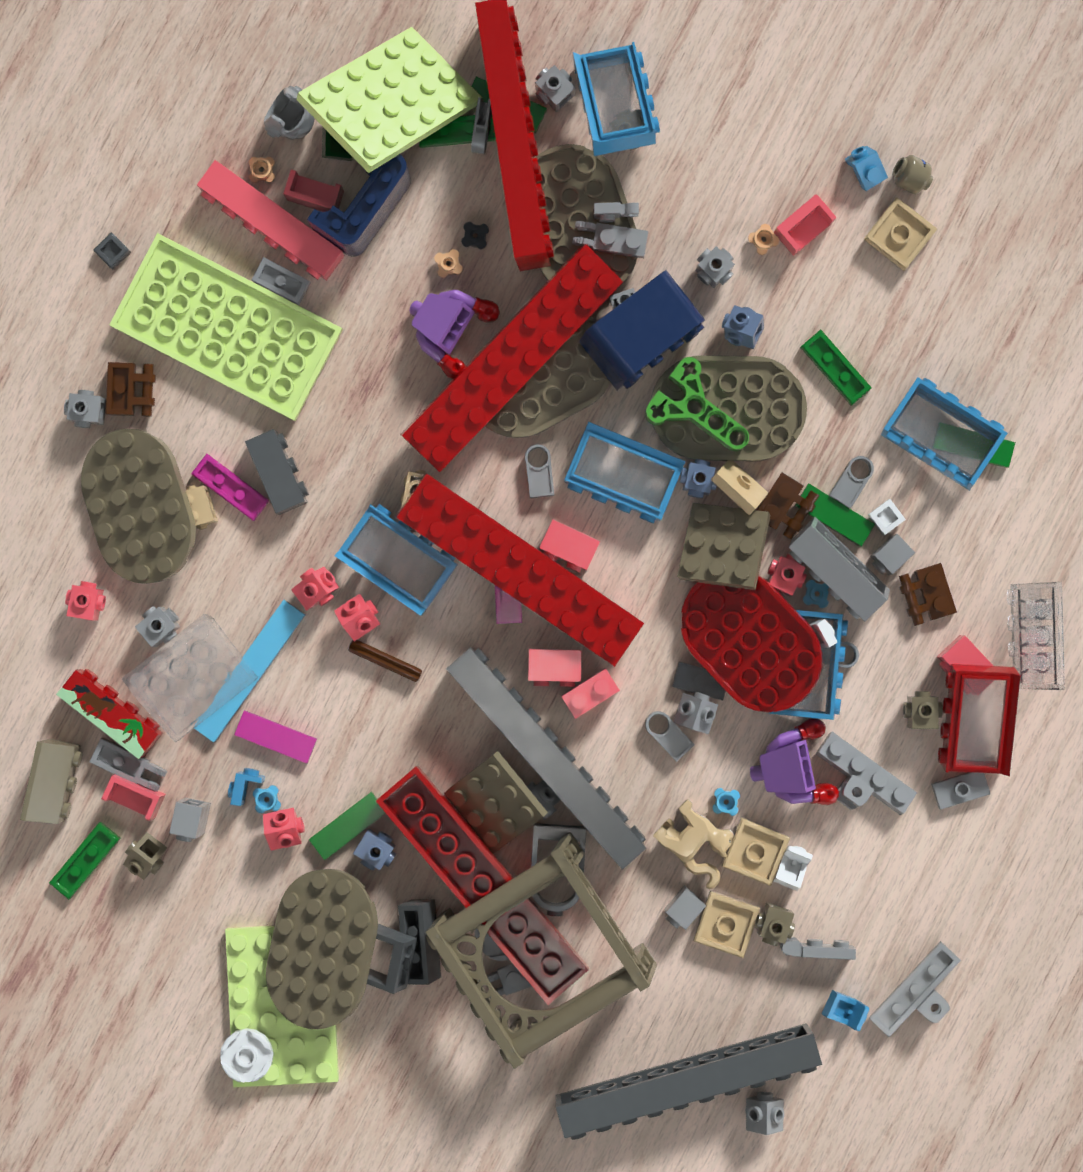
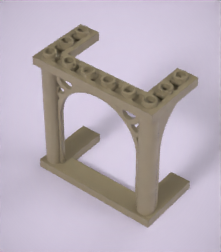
(519, 1040)

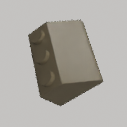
(51, 782)

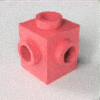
(779, 581)
(315, 588)
(76, 601)
(357, 616)
(283, 828)

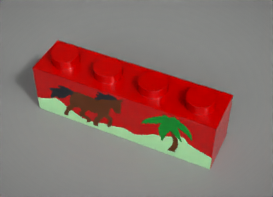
(110, 713)

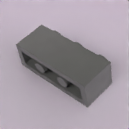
(277, 471)
(414, 920)

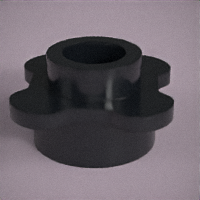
(480, 230)

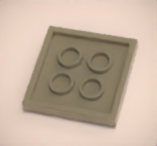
(723, 546)
(495, 802)

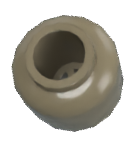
(912, 174)

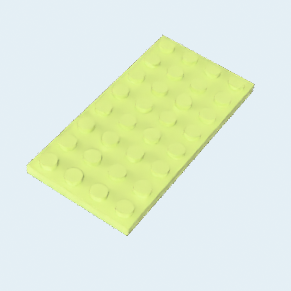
(226, 327)

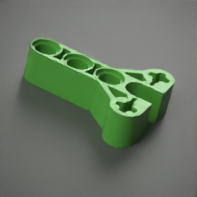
(693, 391)

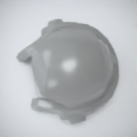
(288, 116)

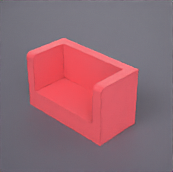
(312, 192)
(805, 224)
(133, 796)

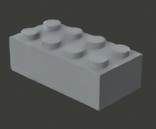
(839, 569)

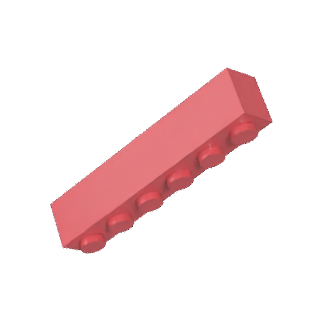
(270, 220)

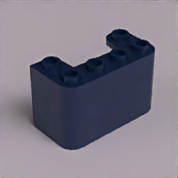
(368, 211)
(642, 330)

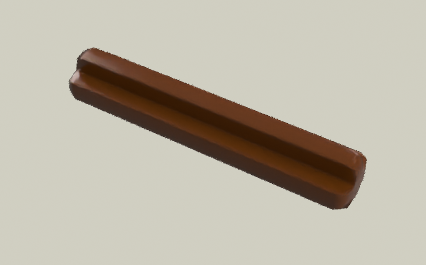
(385, 660)

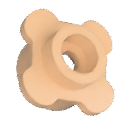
(257, 163)
(771, 239)
(454, 268)

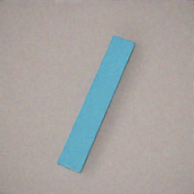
(259, 658)

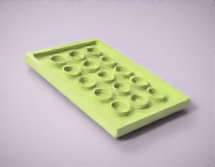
(388, 99)
(299, 1052)

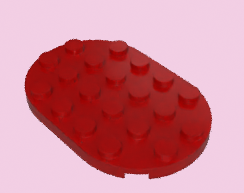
(752, 644)

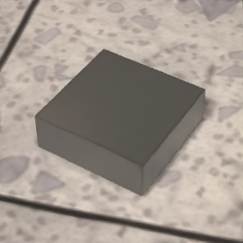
(112, 251)

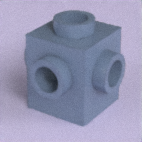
(743, 326)
(693, 487)
(369, 857)

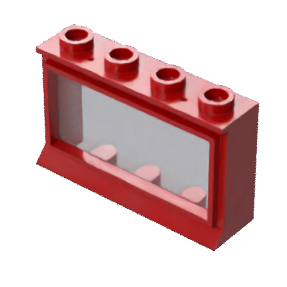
(979, 719)

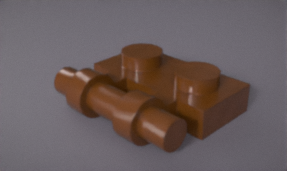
(121, 389)
(781, 498)
(934, 590)

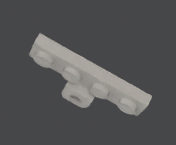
(863, 777)
(918, 992)

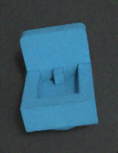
(867, 167)
(238, 789)
(845, 1010)

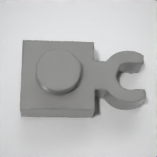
(609, 211)

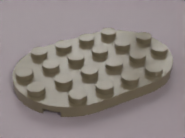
(571, 185)
(749, 390)
(554, 393)
(138, 506)
(321, 948)

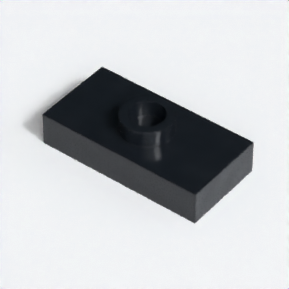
(697, 679)

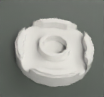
(246, 1055)

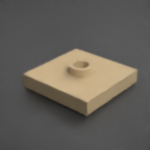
(900, 234)
(739, 486)
(756, 851)
(726, 924)

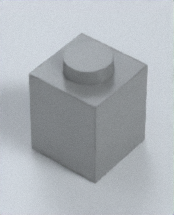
(891, 555)
(684, 908)

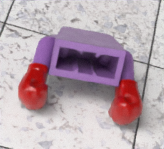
(443, 320)
(788, 767)

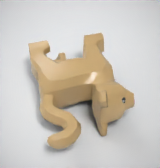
(691, 838)

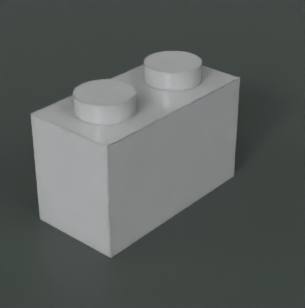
(189, 819)

